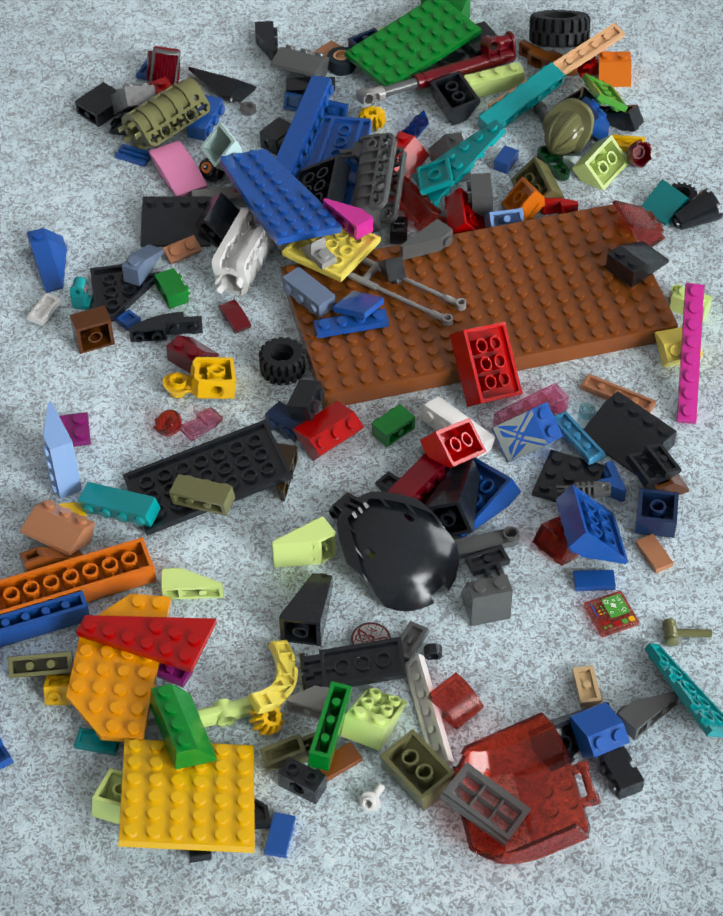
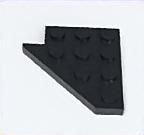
(114, 292)

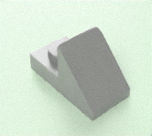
(319, 253)

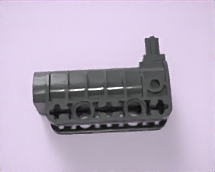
(376, 176)

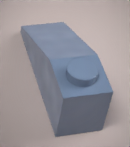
(140, 264)

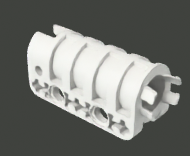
(240, 254)

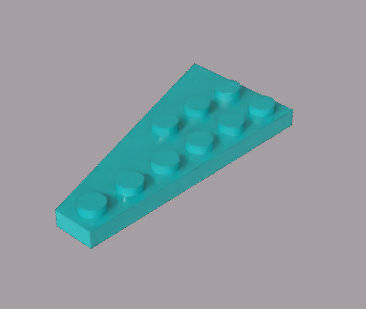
(465, 155)
(695, 700)

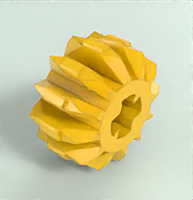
(376, 115)
(268, 722)

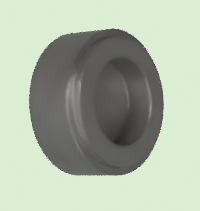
(248, 108)

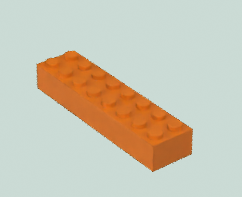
(94, 573)

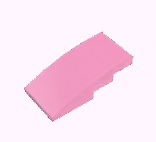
(177, 168)

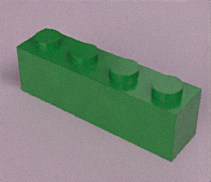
(329, 726)

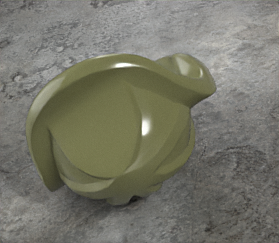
(568, 127)

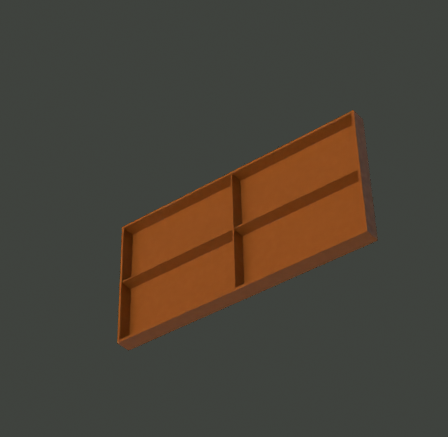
(532, 274)

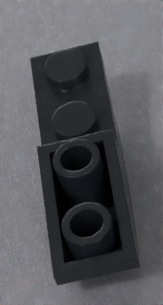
(167, 324)

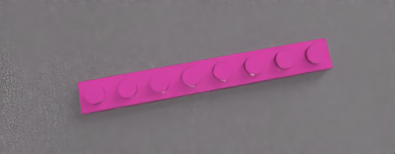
(690, 353)

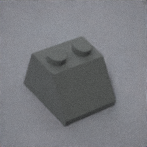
(481, 193)

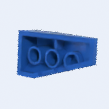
(49, 256)

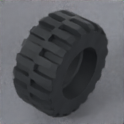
(559, 28)

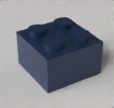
(656, 512)

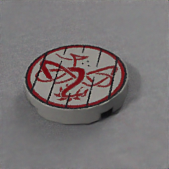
(369, 632)

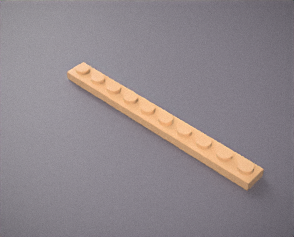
(583, 52)

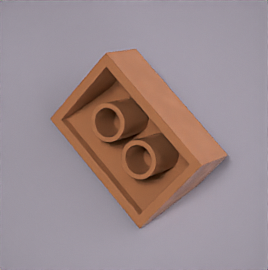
(58, 527)

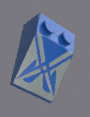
(527, 432)

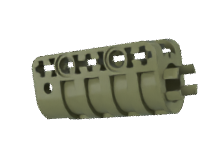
(164, 111)

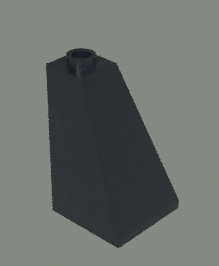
(456, 499)
(307, 612)

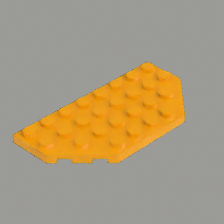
(114, 685)

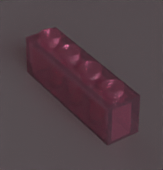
(553, 394)

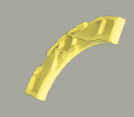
(284, 681)

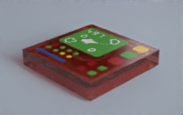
(611, 614)

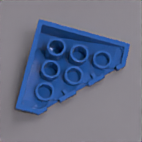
(494, 493)

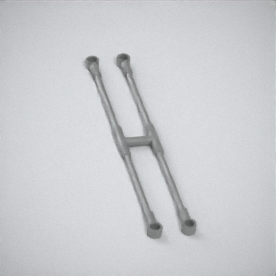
(447, 319)

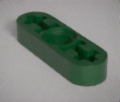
(565, 171)

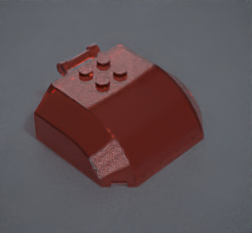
(537, 770)

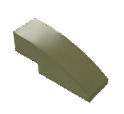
(294, 747)

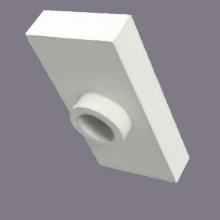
(44, 309)

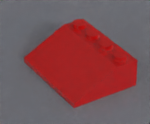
(485, 364)

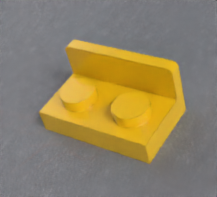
(56, 689)

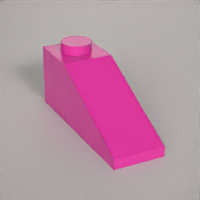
(352, 219)

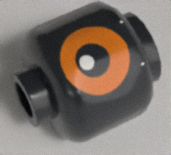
(209, 171)

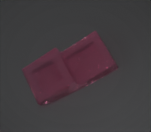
(202, 424)

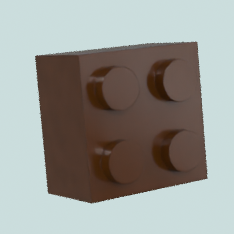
(92, 329)

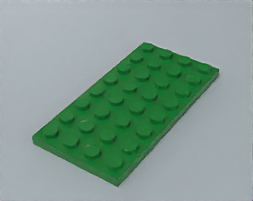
(413, 42)

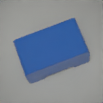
(506, 159)

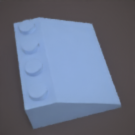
(60, 455)

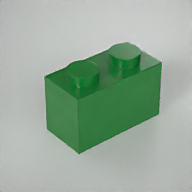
(172, 288)
(393, 425)

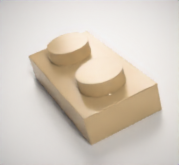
(586, 686)

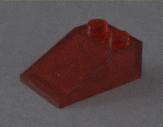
(640, 222)
(552, 541)

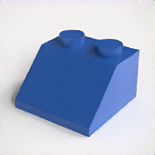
(601, 124)
(598, 730)

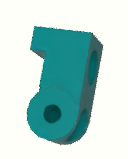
(79, 294)

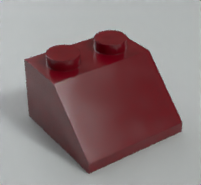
(185, 349)

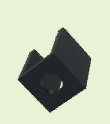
(275, 134)

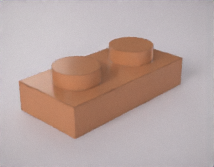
(182, 249)

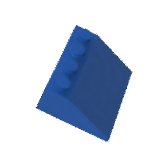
(590, 527)

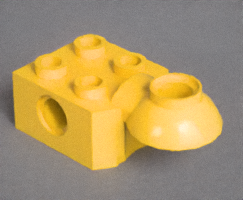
(207, 380)

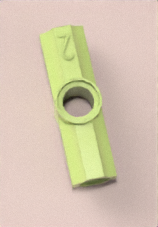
(225, 712)

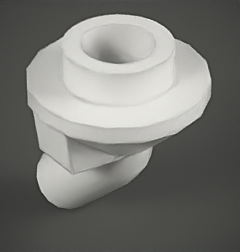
(370, 800)

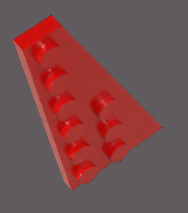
(160, 639)

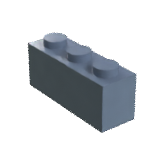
(308, 292)

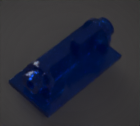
(417, 125)

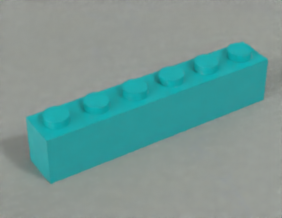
(523, 97)

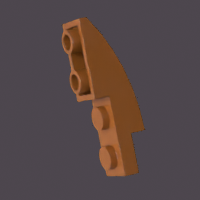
(538, 57)

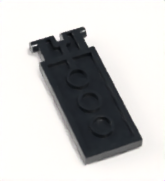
(355, 664)

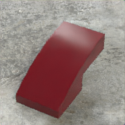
(235, 316)

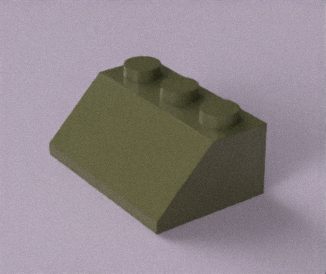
(540, 177)
(417, 769)

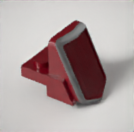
(163, 63)

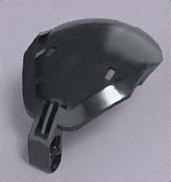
(408, 557)

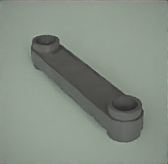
(473, 544)

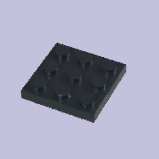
(564, 470)

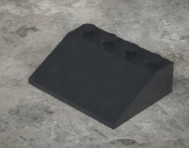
(326, 179)
(171, 219)
(626, 428)

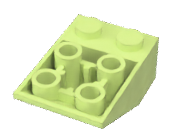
(305, 545)
(372, 718)

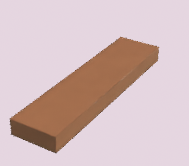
(606, 389)

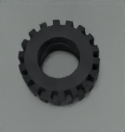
(282, 371)

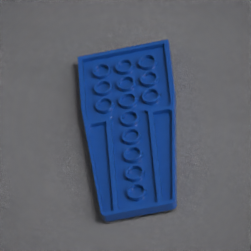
(331, 137)
(278, 198)

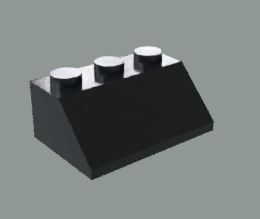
(454, 97)

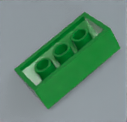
(180, 727)

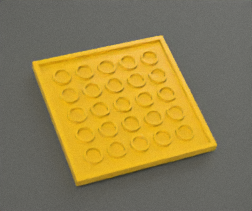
(190, 806)

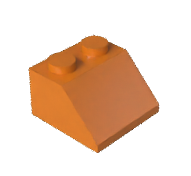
(615, 68)

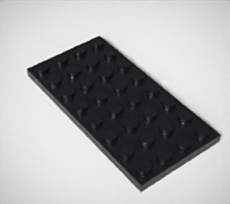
(242, 459)

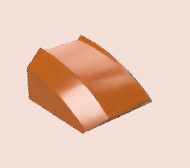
(524, 196)

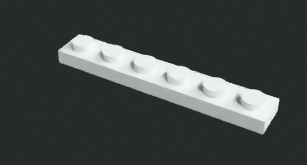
(427, 711)

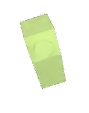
(184, 584)

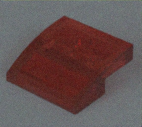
(456, 701)

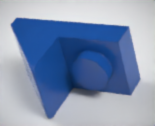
(611, 475)

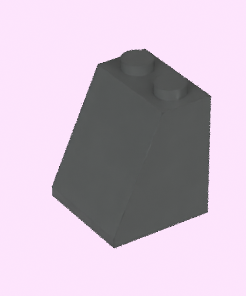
(488, 600)

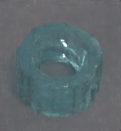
(587, 406)

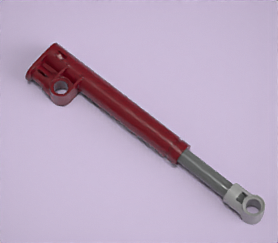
(494, 53)

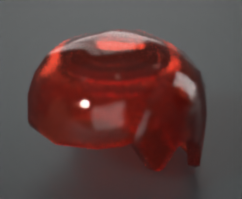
(168, 423)

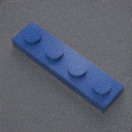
(334, 108)
(348, 324)

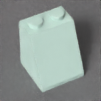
(220, 144)

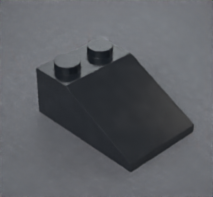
(634, 262)

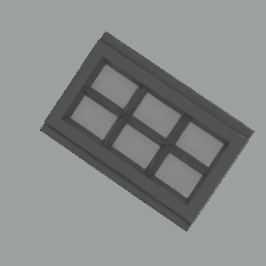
(485, 803)

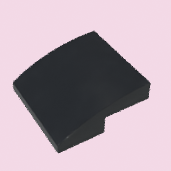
(653, 464)

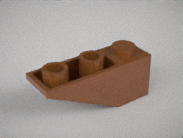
(43, 556)

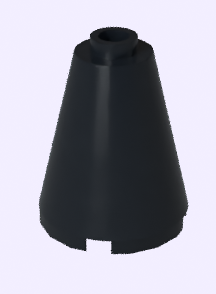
(698, 211)

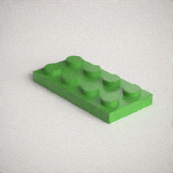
(604, 93)

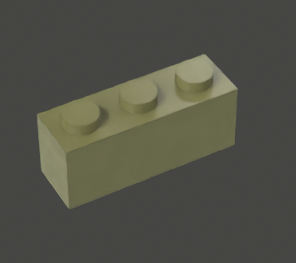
(202, 494)
(40, 664)

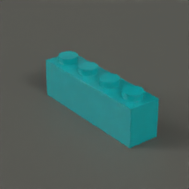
(119, 504)

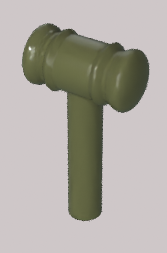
(671, 632)

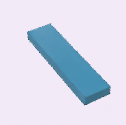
(579, 439)

